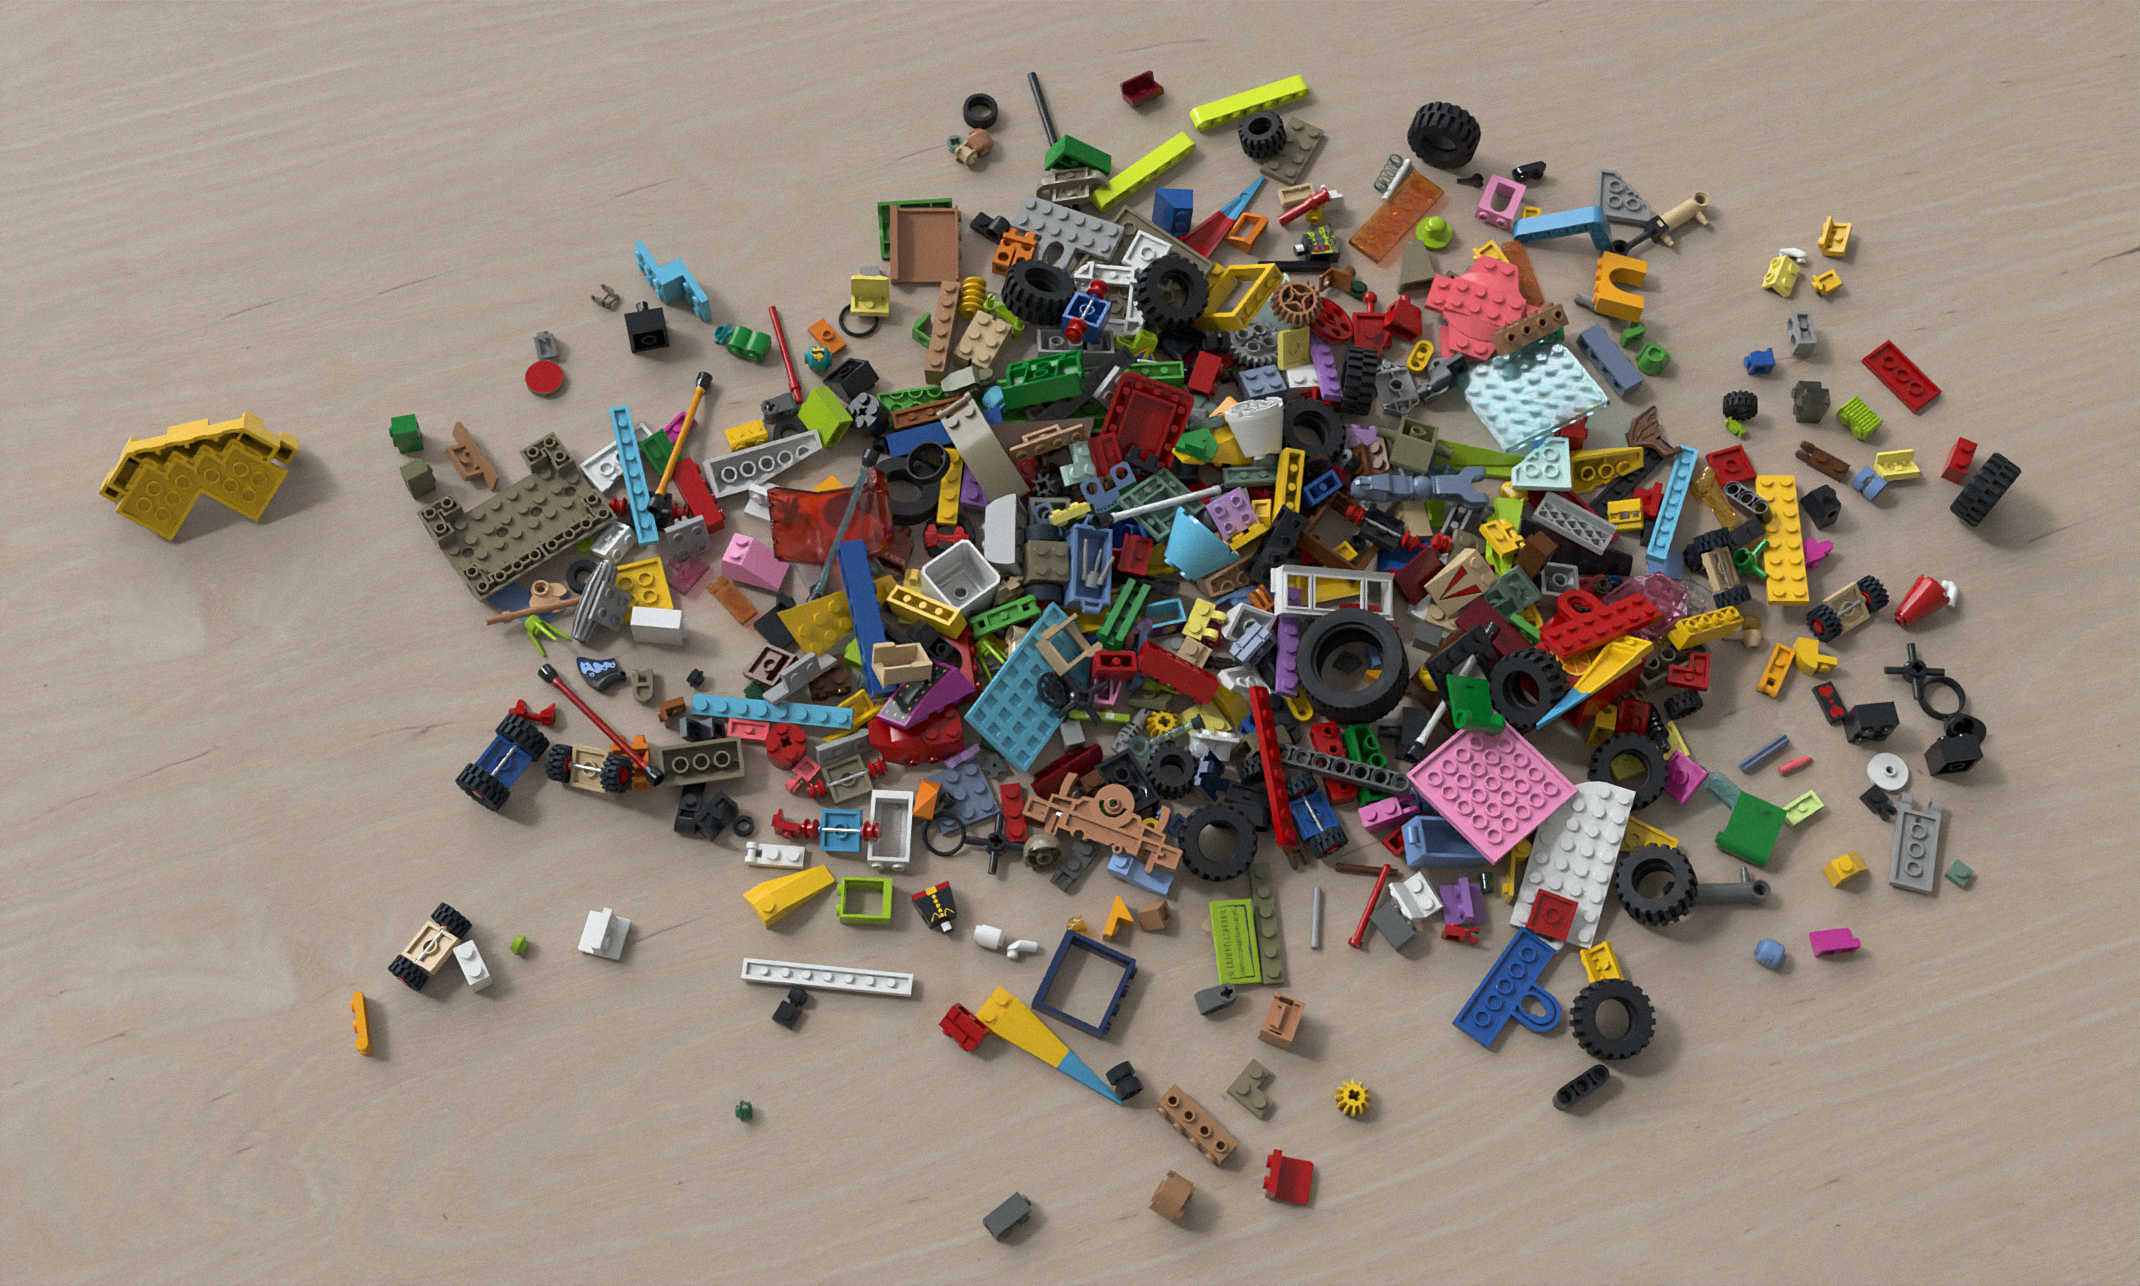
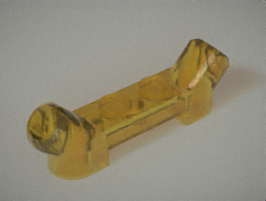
(1704, 488)

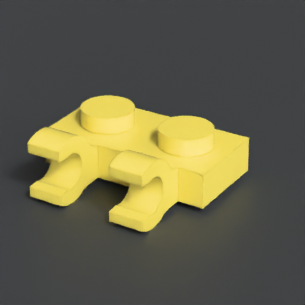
(1076, 511)
(1199, 619)

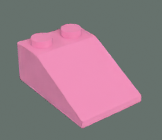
(753, 563)

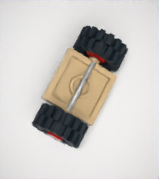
(1721, 568)
(1847, 608)
(590, 768)
(430, 947)

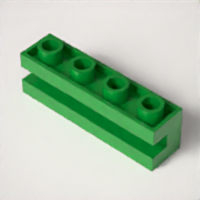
(1123, 615)

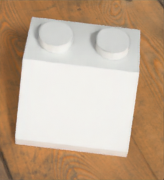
(1300, 380)

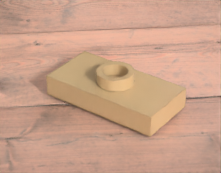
(1295, 194)

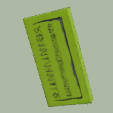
(1235, 942)

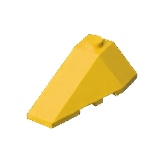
(1228, 451)
(1599, 466)
(783, 895)

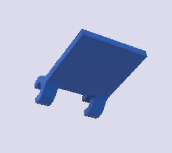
(1397, 559)

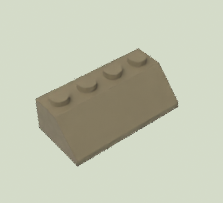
(701, 761)

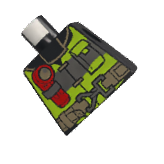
(1319, 245)

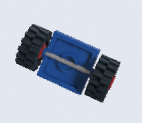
(1314, 816)

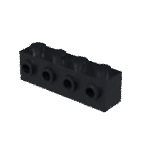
(1276, 544)

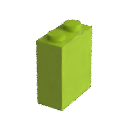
(825, 414)

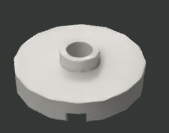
(1885, 781)

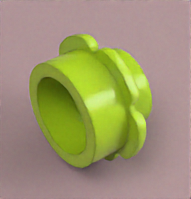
(519, 944)

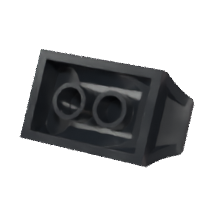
(1126, 771)

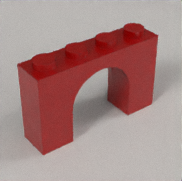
(969, 668)

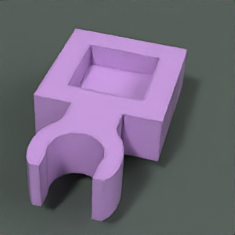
(965, 755)

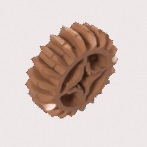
(1294, 310)

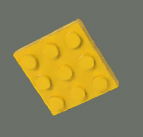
(645, 583)

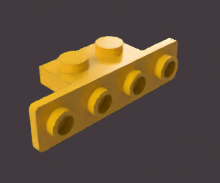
(863, 712)

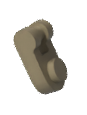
(643, 691)

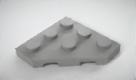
(1620, 199)

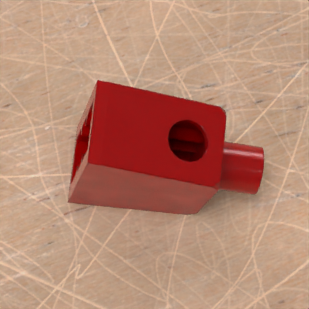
(1403, 319)

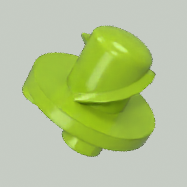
(1434, 232)

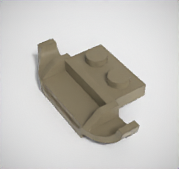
(1071, 185)

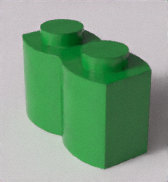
(749, 344)

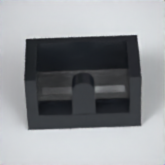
(716, 815)

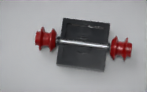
(660, 520)
(1381, 528)

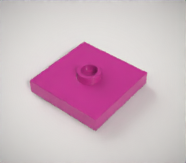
(1684, 777)

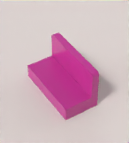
(1833, 942)

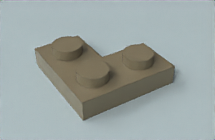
(1246, 1089)

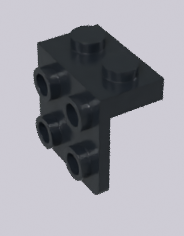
(772, 627)

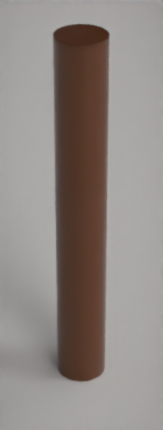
(1363, 869)

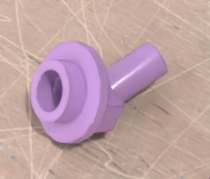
(1144, 624)

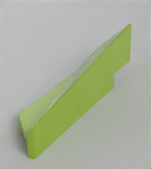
(1497, 464)
(1511, 510)

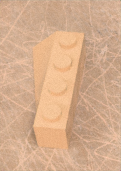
(1232, 575)

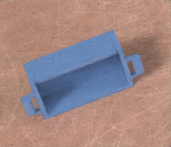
(1075, 594)
(1438, 844)

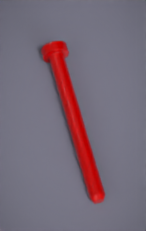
(1356, 940)

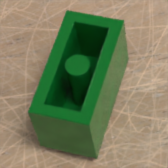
(406, 433)

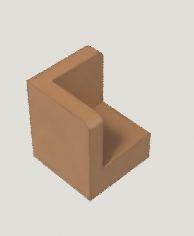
(1154, 915)

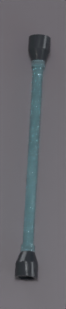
(869, 459)

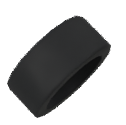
(980, 122)

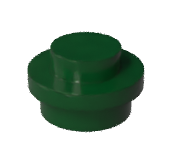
(1358, 289)

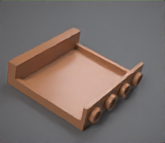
(925, 245)

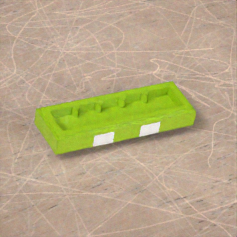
(1107, 716)

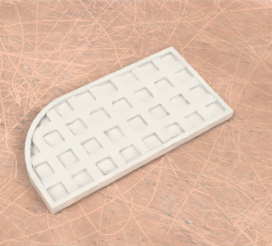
(1577, 856)

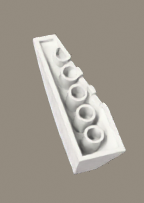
(757, 464)

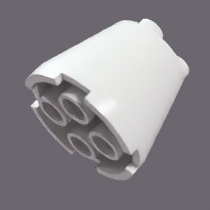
(1257, 426)

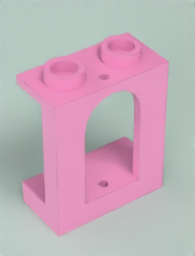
(1506, 188)

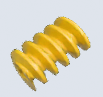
(972, 297)

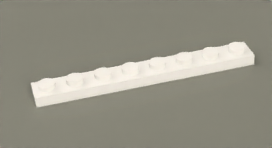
(827, 977)

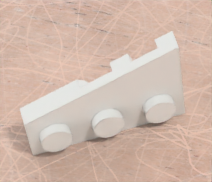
(1240, 679)

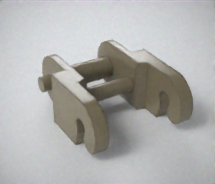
(602, 301)

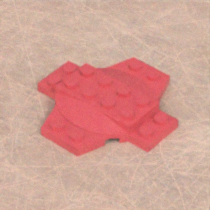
(1478, 305)

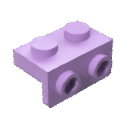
(1356, 436)

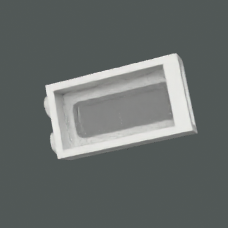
(894, 814)

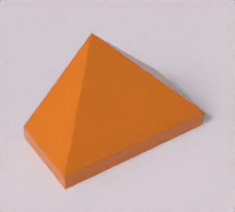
(926, 799)

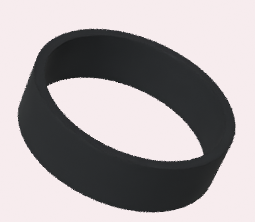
(916, 451)
(1951, 683)

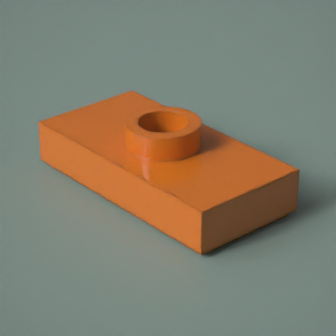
(827, 336)

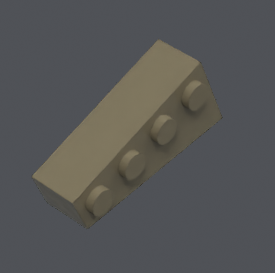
(1655, 669)

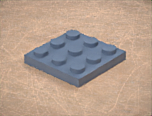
(972, 795)

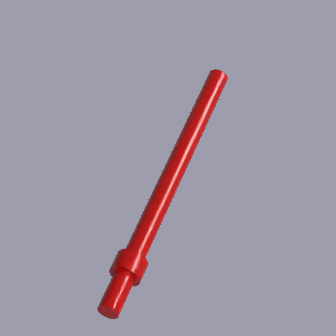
(794, 384)

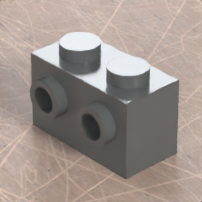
(1393, 926)

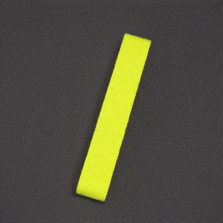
(1249, 102)
(1142, 172)

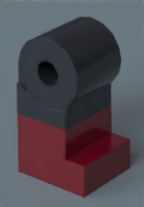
(1345, 466)

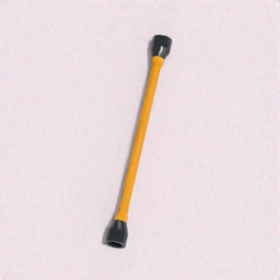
(656, 502)

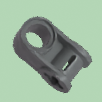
(780, 407)
(1212, 999)

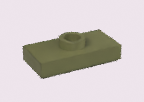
(1150, 700)

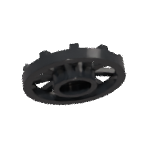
(1053, 690)

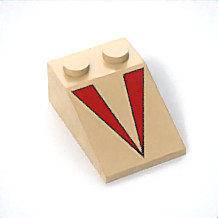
(1461, 581)

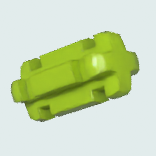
(1735, 427)

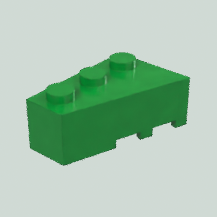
(1073, 153)

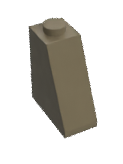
(1415, 268)
(1249, 745)

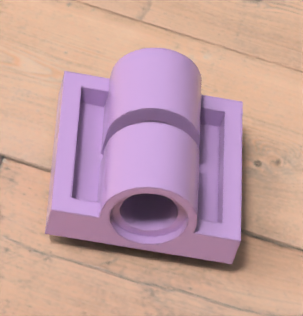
(1232, 513)

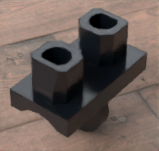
(1149, 464)

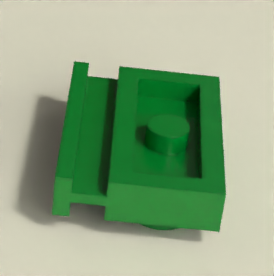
(658, 450)

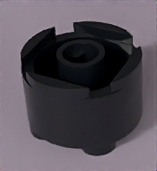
(868, 416)

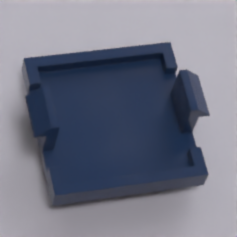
(1208, 776)

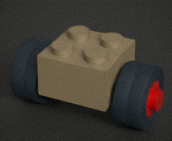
(1045, 563)

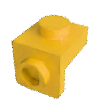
(1826, 282)

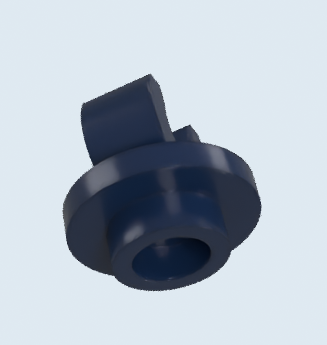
(1615, 580)

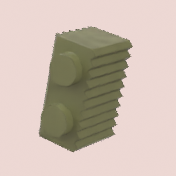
(418, 477)

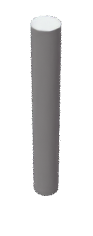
(1315, 926)

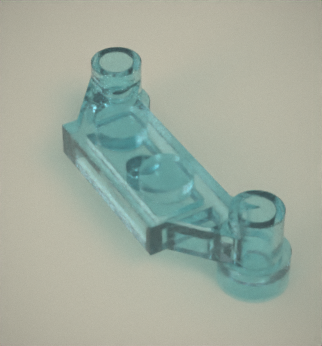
(1722, 788)

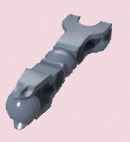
(1443, 487)

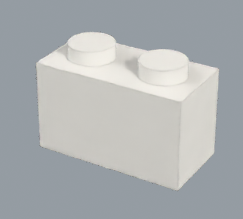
(473, 966)

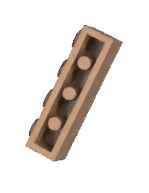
(1530, 328)
(1196, 1125)

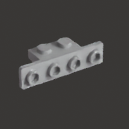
(798, 675)

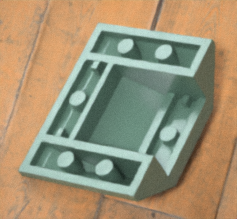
(1156, 489)

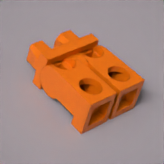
(1013, 247)
(642, 749)

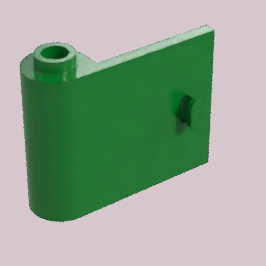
(1473, 706)
(1751, 832)

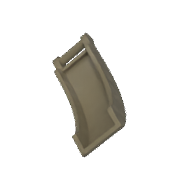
(982, 450)

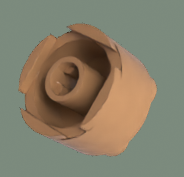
(1171, 1196)

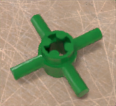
(1748, 561)

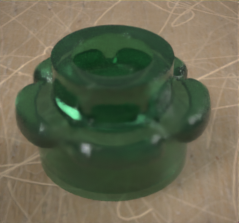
(744, 1111)

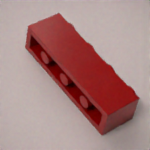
(696, 494)

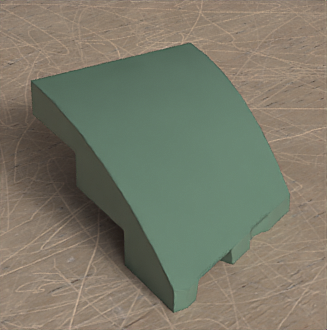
(1512, 593)

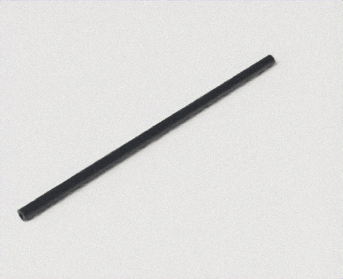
(1045, 116)

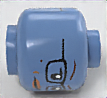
(1770, 953)

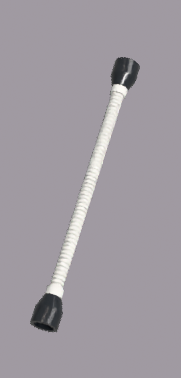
(1104, 520)
(1415, 750)

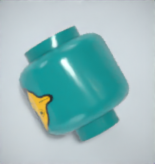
(818, 358)

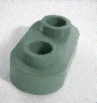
(1214, 422)

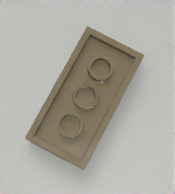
(1291, 161)

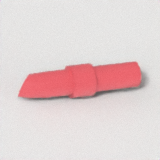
(1794, 764)

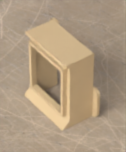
(890, 654)
(1053, 656)

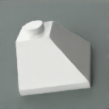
(1242, 617)

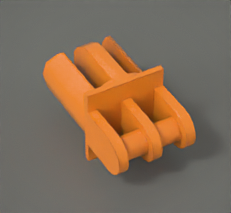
(1261, 599)

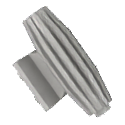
(600, 604)

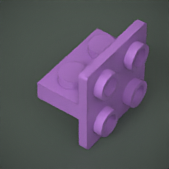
(1462, 903)

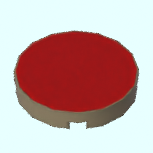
(544, 378)

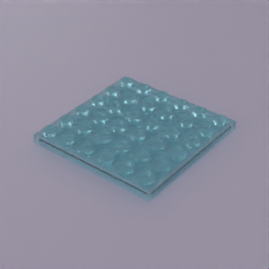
(1531, 392)

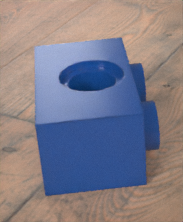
(1319, 489)

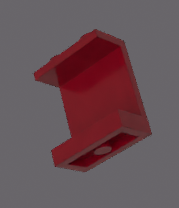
(1416, 574)

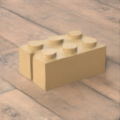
(982, 342)

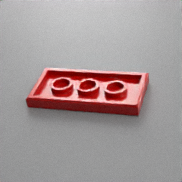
(1901, 376)

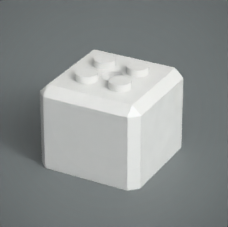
(961, 569)

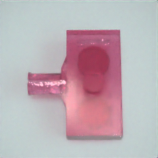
(687, 573)

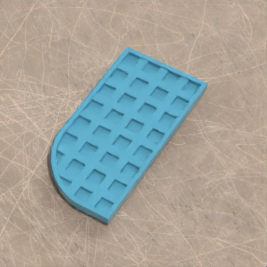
(1010, 708)

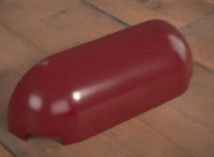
(1077, 761)

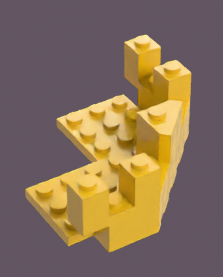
(222, 460)

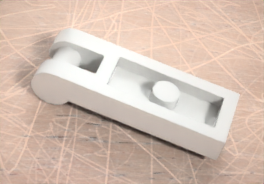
(775, 855)

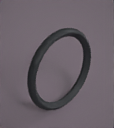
(852, 333)
(963, 830)

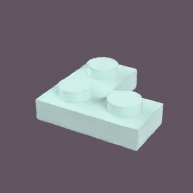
(1082, 467)

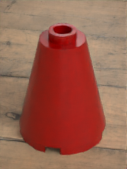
(1921, 600)

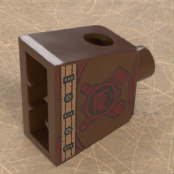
(899, 554)

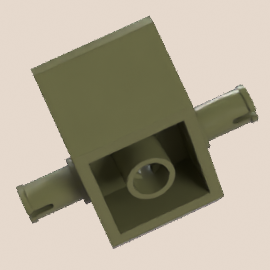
(1413, 444)

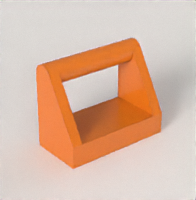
(1247, 244)

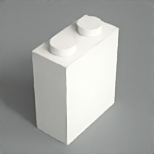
(658, 625)

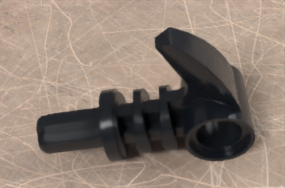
(1657, 730)

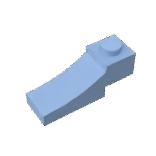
(1132, 870)

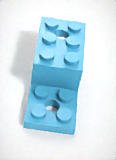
(672, 281)

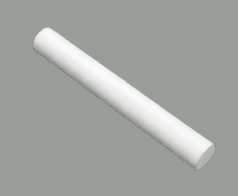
(1397, 179)

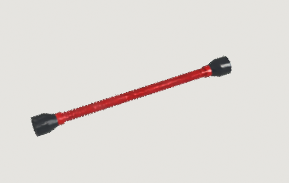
(652, 773)

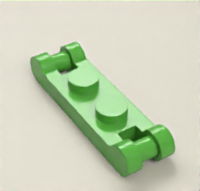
(1004, 616)

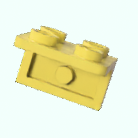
(870, 296)

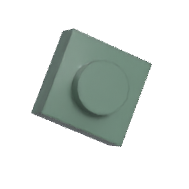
(1959, 873)

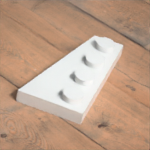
(605, 466)

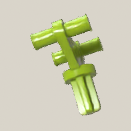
(1001, 310)

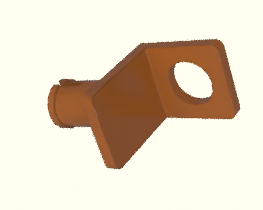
(1337, 278)

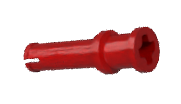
(1312, 202)

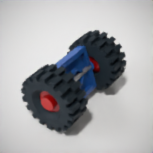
(502, 762)

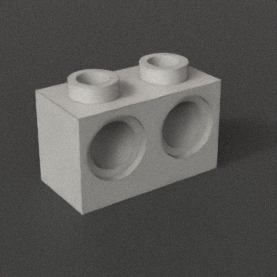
(1801, 332)

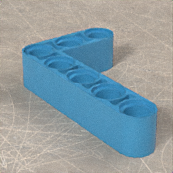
(1564, 224)

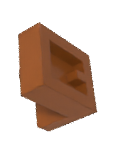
(671, 708)

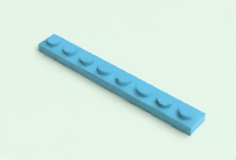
(633, 475)
(1671, 505)
(764, 711)

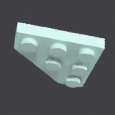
(1544, 467)

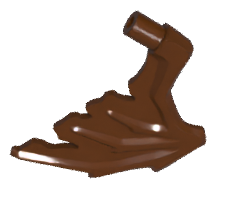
(1645, 434)

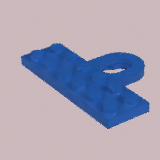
(1505, 987)

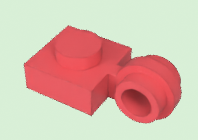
(805, 771)

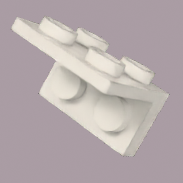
(1218, 744)
(1416, 897)

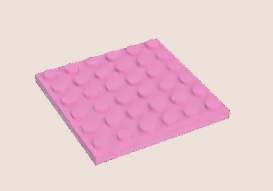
(1491, 788)

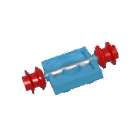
(841, 830)

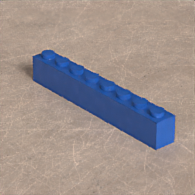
(864, 610)

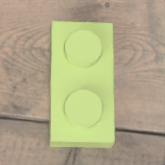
(1802, 808)

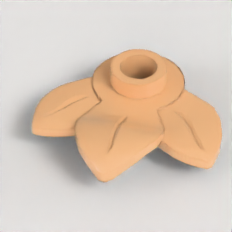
(550, 595)

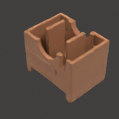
(1281, 1021)

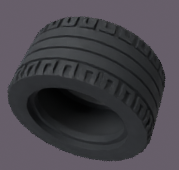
(1339, 629)

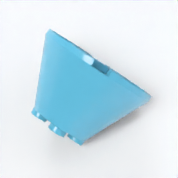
(1195, 548)

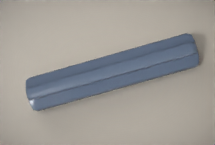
(1764, 753)

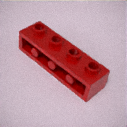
(1326, 739)

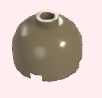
(1043, 852)

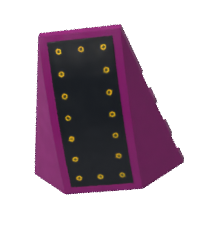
(917, 699)

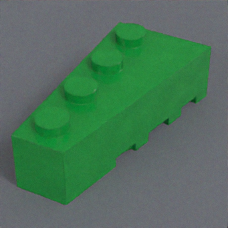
(1364, 748)

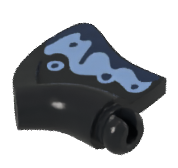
(600, 673)

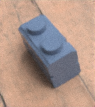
(1252, 646)

